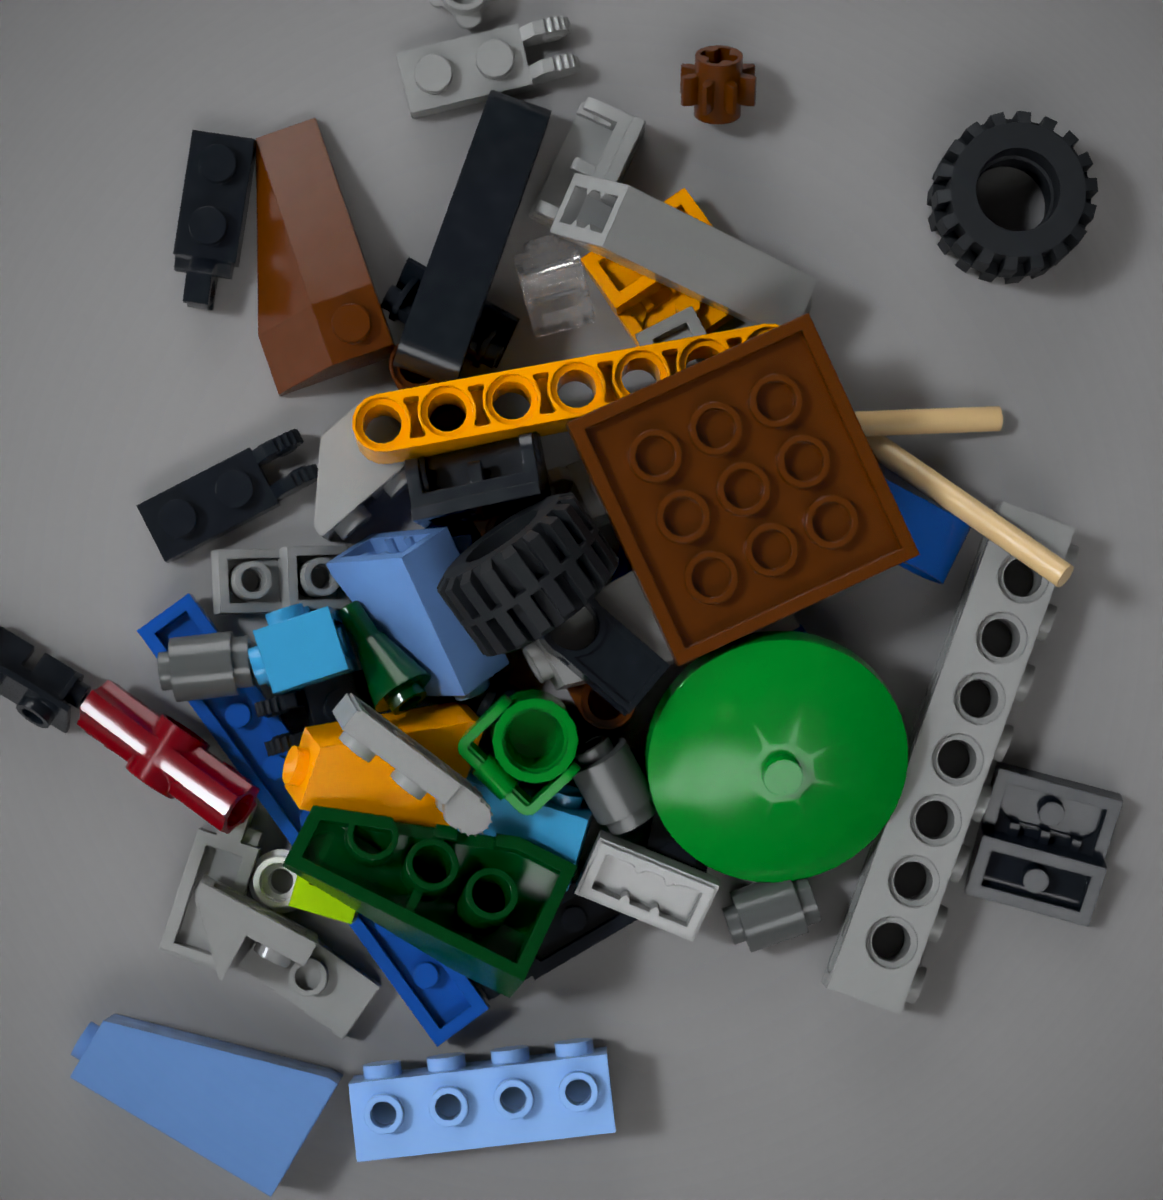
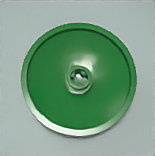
(776, 756)

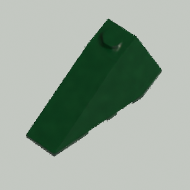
(451, 895)

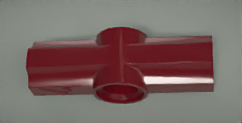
(168, 756)

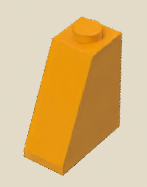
(333, 776)

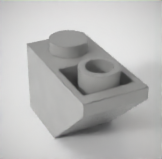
(349, 480)

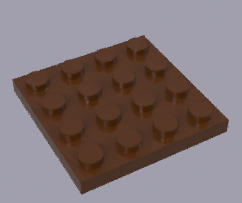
(742, 489)

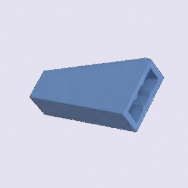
(210, 1095)

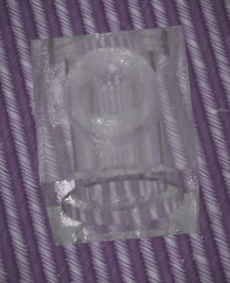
(553, 285)

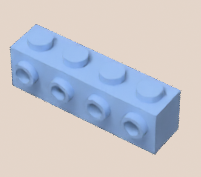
(481, 1102)

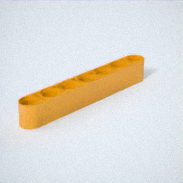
(536, 384)

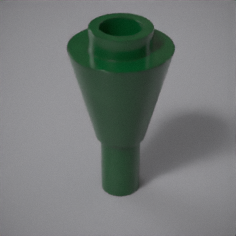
(390, 673)

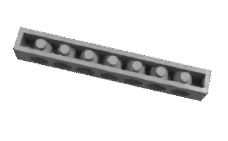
(899, 978)

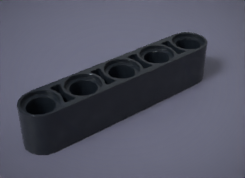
(472, 238)

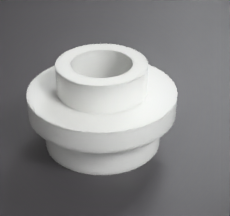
(261, 885)

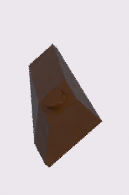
(313, 281)

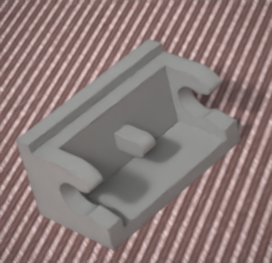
(597, 146)

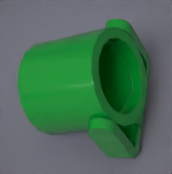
(531, 741)

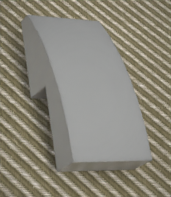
(274, 578)

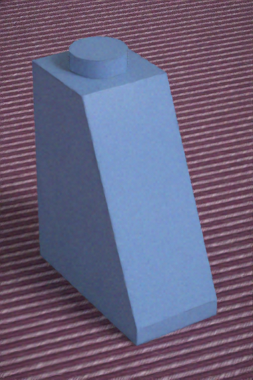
(397, 586)

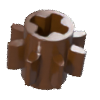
(718, 84)

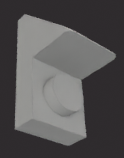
(233, 916)

